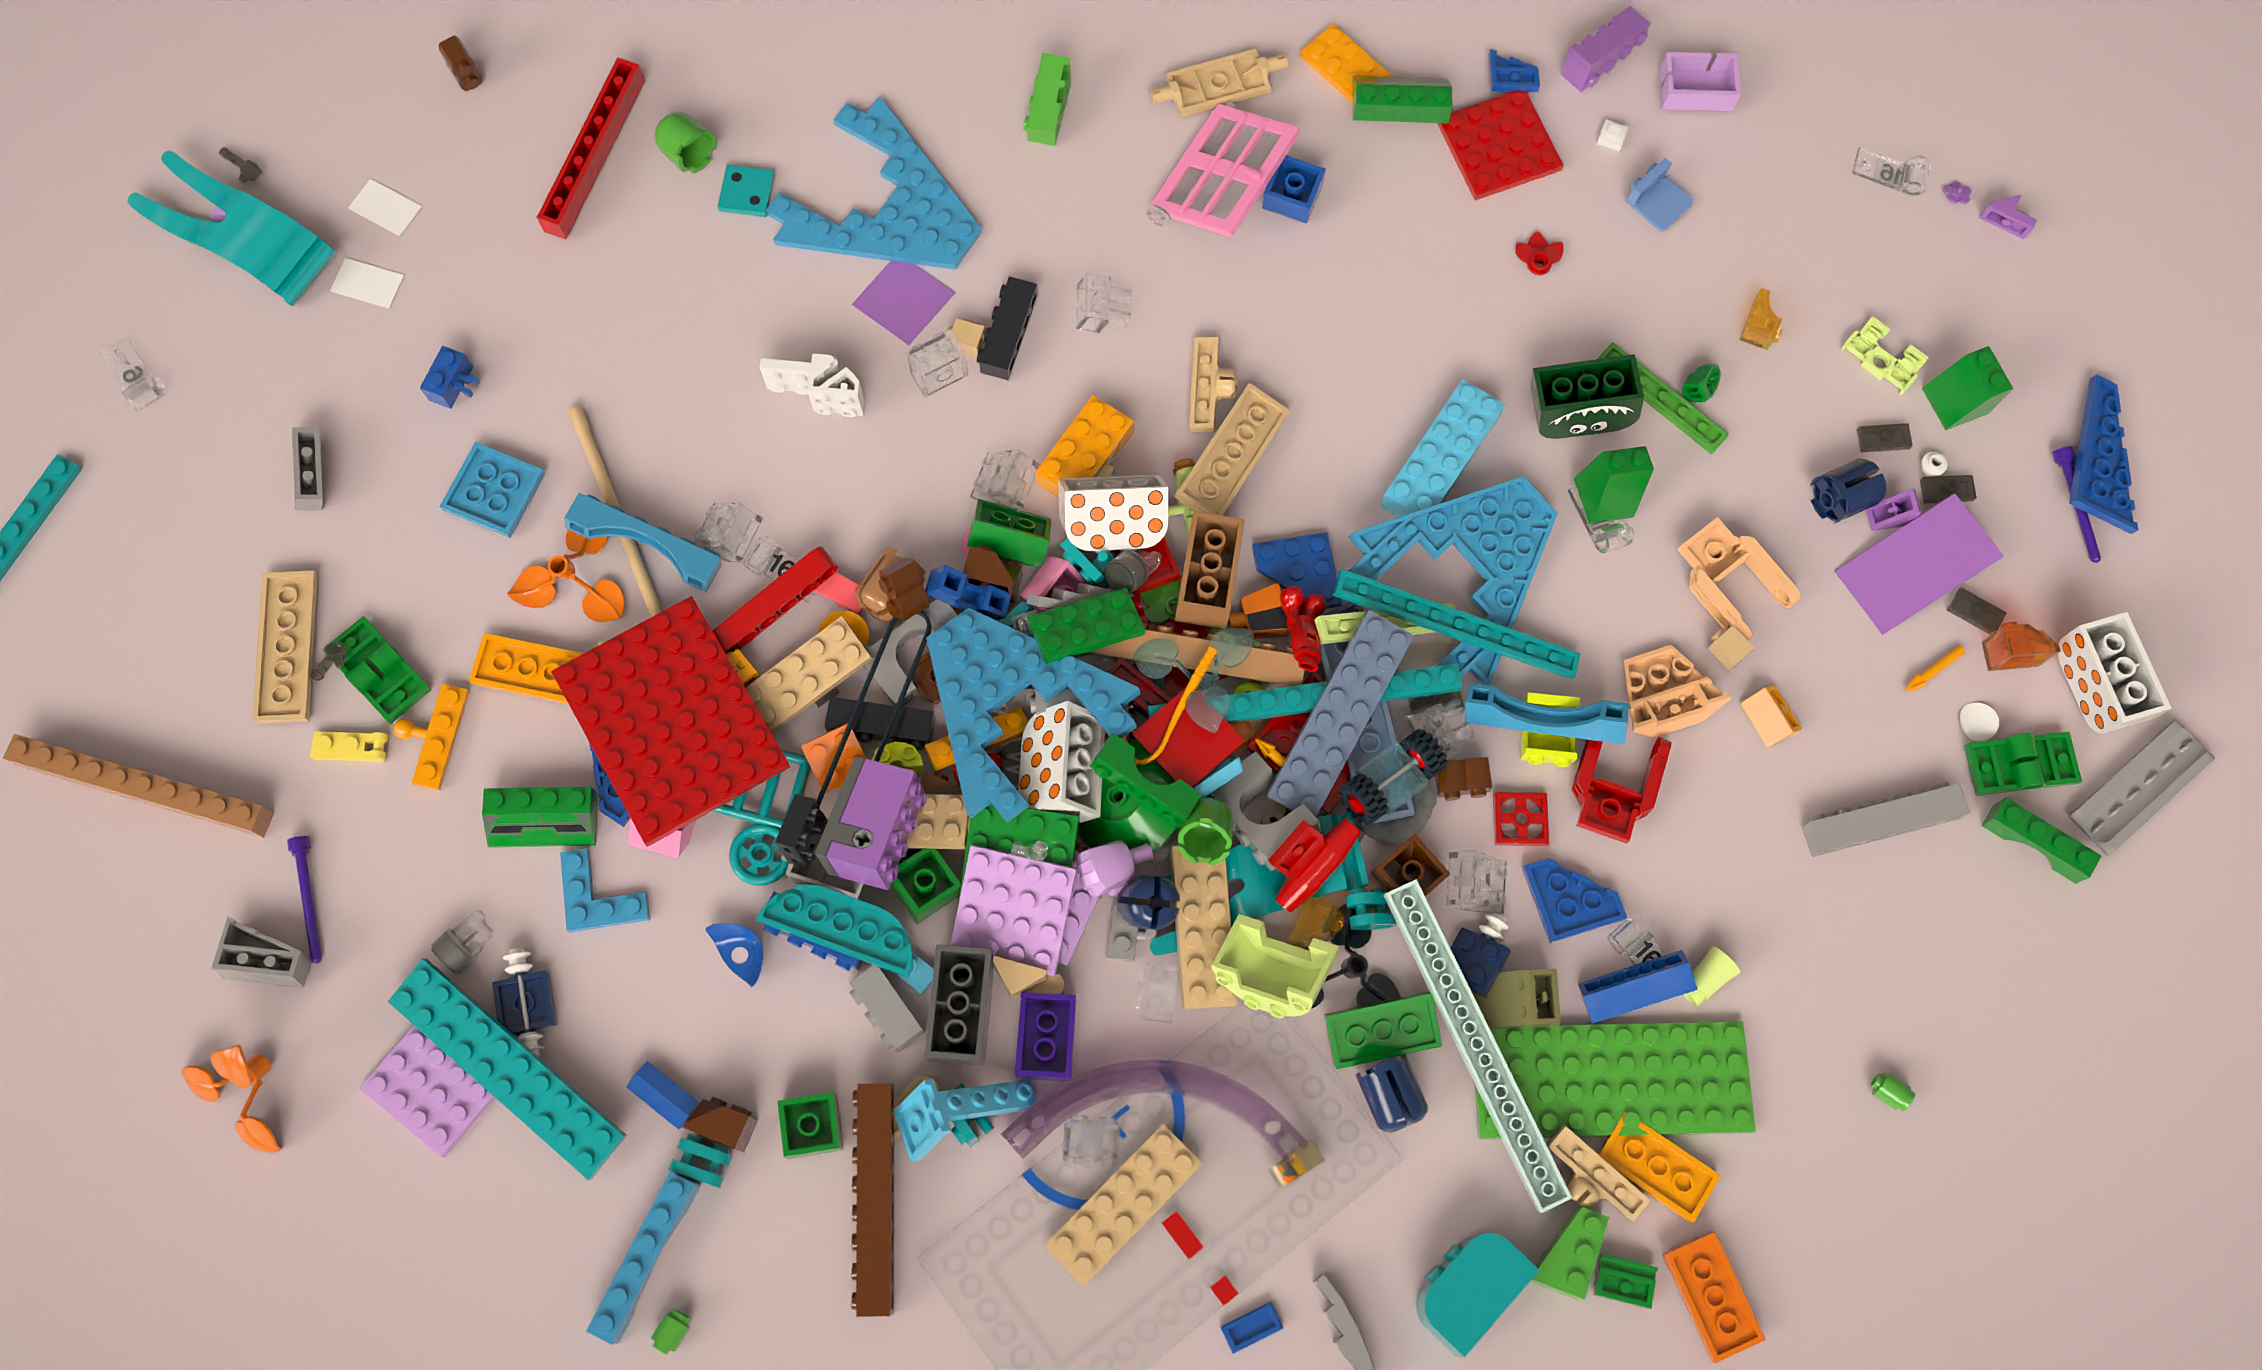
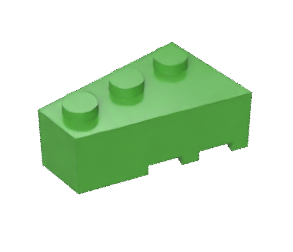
(1049, 99)
(1572, 1254)

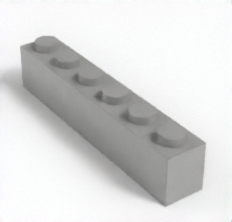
(1885, 819)

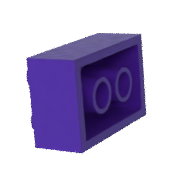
(1045, 1036)

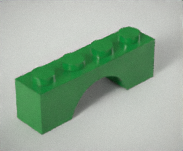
(1117, 764)
(2065, 853)

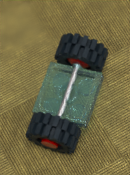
(1393, 777)

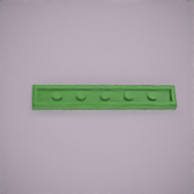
(1675, 407)

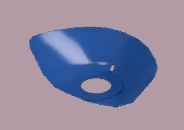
(730, 936)

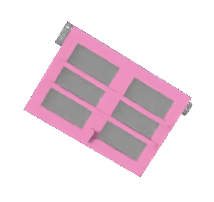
(1223, 170)

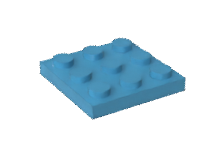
(492, 489)

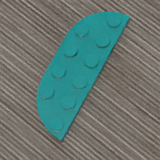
(841, 925)

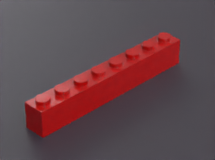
(591, 148)

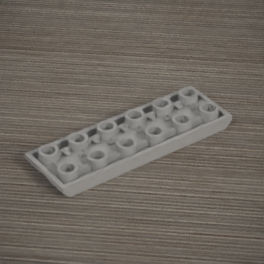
(2141, 787)

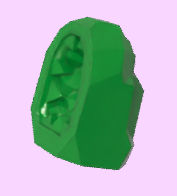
(1702, 383)

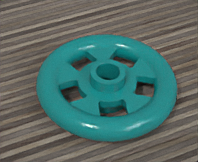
(738, 852)

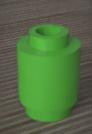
(1892, 1091)
(671, 1331)

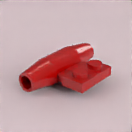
(1311, 859)

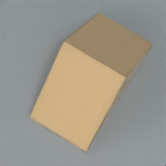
(1018, 976)

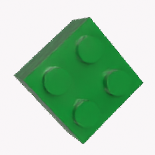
(925, 884)
(810, 1125)

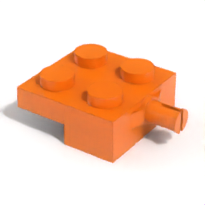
(821, 753)

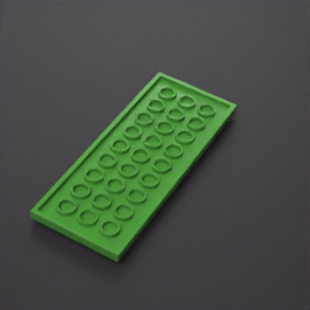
(1659, 1073)

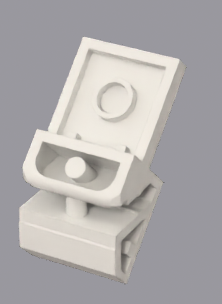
(821, 379)

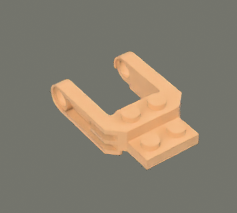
(1714, 555)

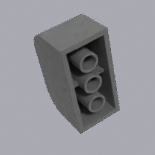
(960, 1005)

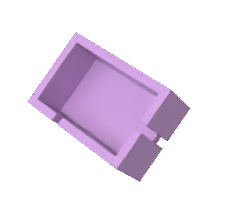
(1692, 88)

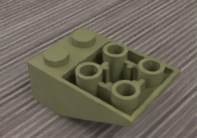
(1522, 1000)

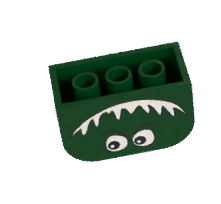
(1587, 396)

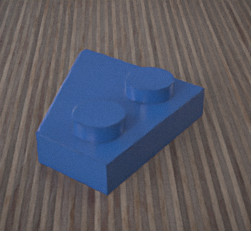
(1512, 74)

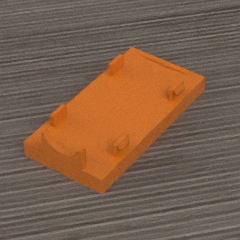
(1713, 1296)

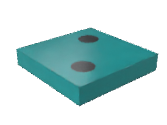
(746, 190)

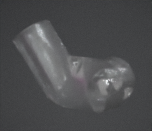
(1035, 852)

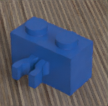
(447, 377)

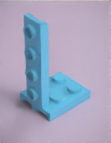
(926, 1111)

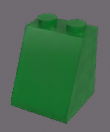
(1968, 388)
(1614, 484)

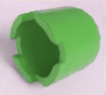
(685, 141)
(1207, 832)

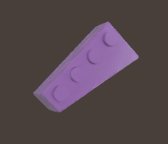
(1605, 48)

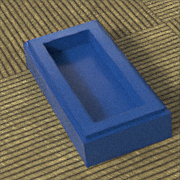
(1251, 1327)

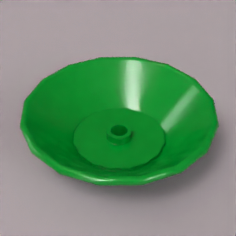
(1128, 818)

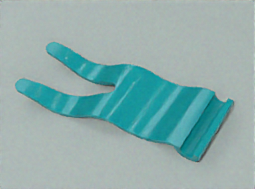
(250, 236)
(1263, 885)

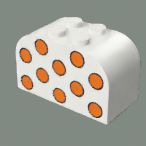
(1113, 511)
(2111, 674)
(1057, 761)

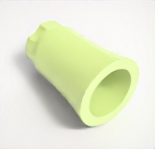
(1711, 975)

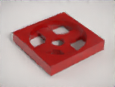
(1522, 839)

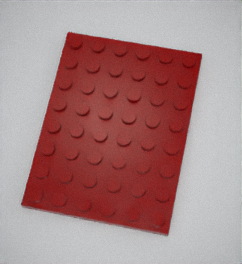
(670, 720)

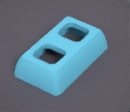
(1219, 776)

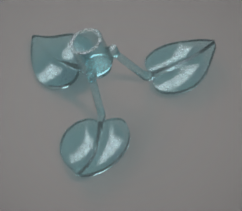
(1210, 702)

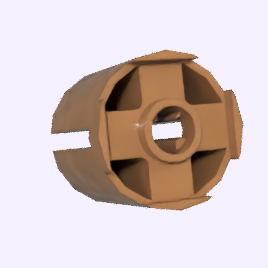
(869, 592)

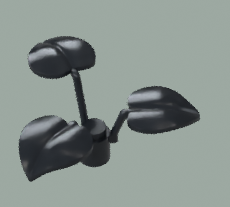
(1378, 986)

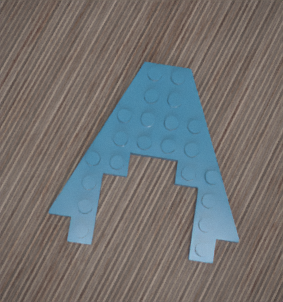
(917, 223)
(1494, 530)
(983, 667)

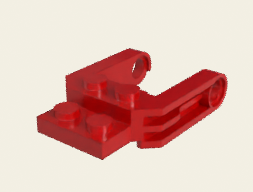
(1612, 807)

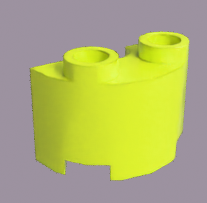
(902, 756)

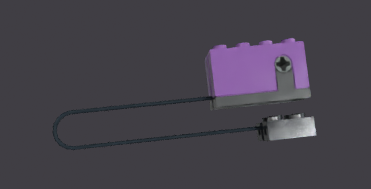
(871, 812)

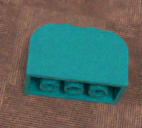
(1472, 1290)

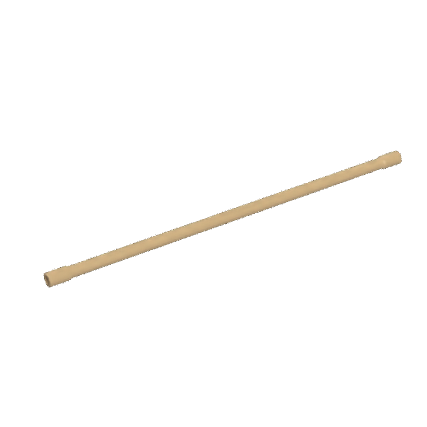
(583, 430)

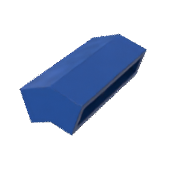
(662, 1095)

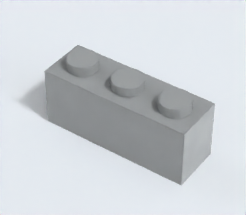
(307, 468)
(885, 1008)

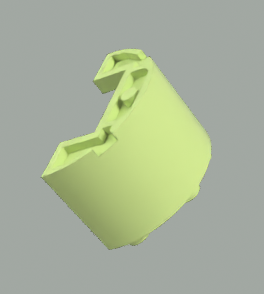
(1271, 972)

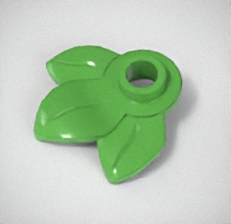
(1160, 601)

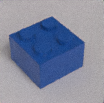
(1294, 189)

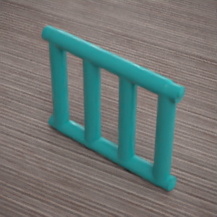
(762, 816)

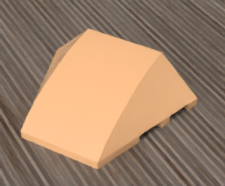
(1668, 692)

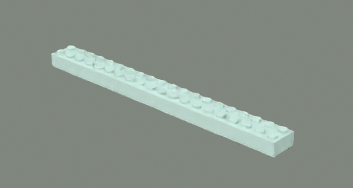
(1477, 1047)

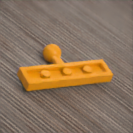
(1011, 723)
(438, 737)

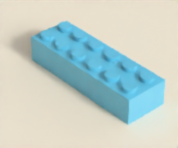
(1444, 451)

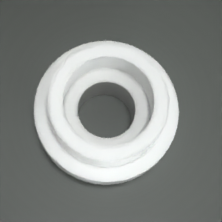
(1929, 468)

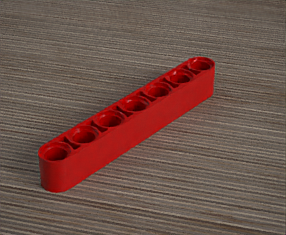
(775, 600)

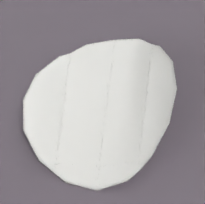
(1979, 721)

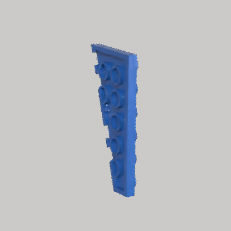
(2101, 461)

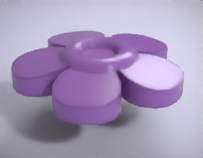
(1957, 193)

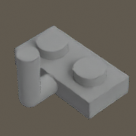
(1124, 938)

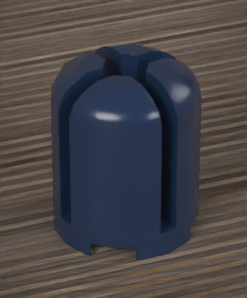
(1848, 489)
(1158, 913)
(1393, 1094)

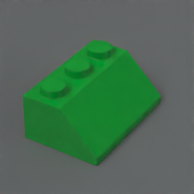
(1010, 533)

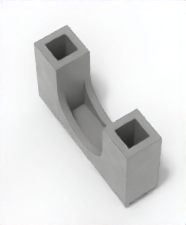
(888, 672)
(1261, 838)

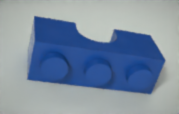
(951, 588)

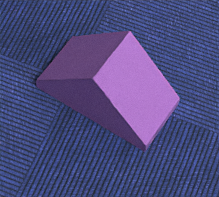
(1894, 511)

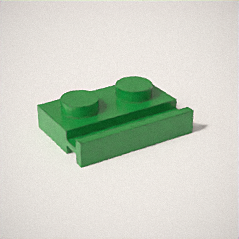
(1625, 1281)

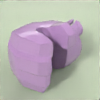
(1110, 867)

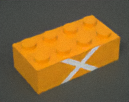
(1086, 445)

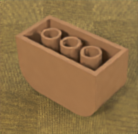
(1209, 570)

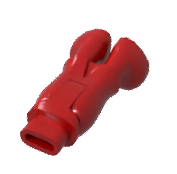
(1302, 626)

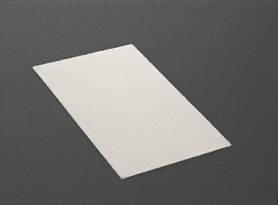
(384, 207)
(367, 283)

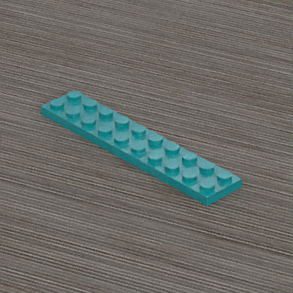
(507, 1068)

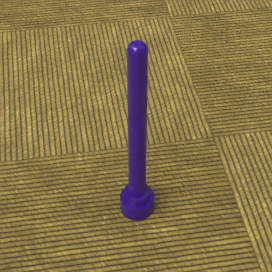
(2065, 459)
(299, 847)

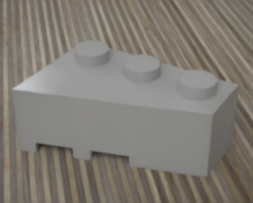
(254, 957)

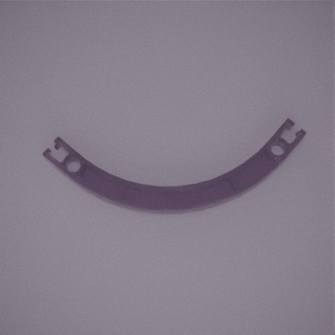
(1151, 1077)

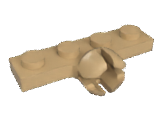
(1208, 384)
(1595, 1177)

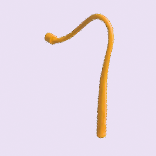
(1191, 687)

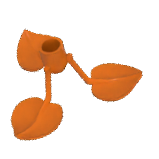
(536, 590)
(234, 1068)

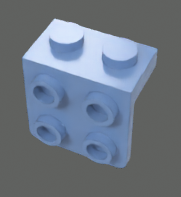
(1658, 197)

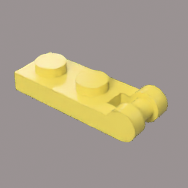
(348, 746)

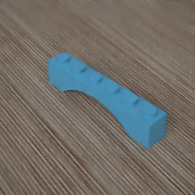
(594, 520)
(1494, 708)
(627, 1285)

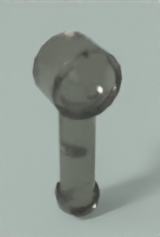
(248, 169)
(335, 654)

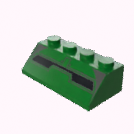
(1402, 99)
(540, 816)

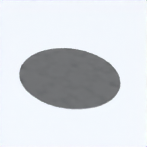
(1403, 828)

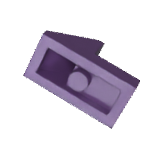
(2004, 216)

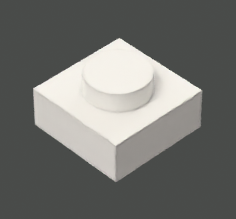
(1612, 135)

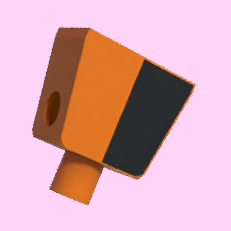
(1262, 614)

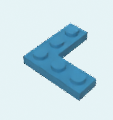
(580, 907)

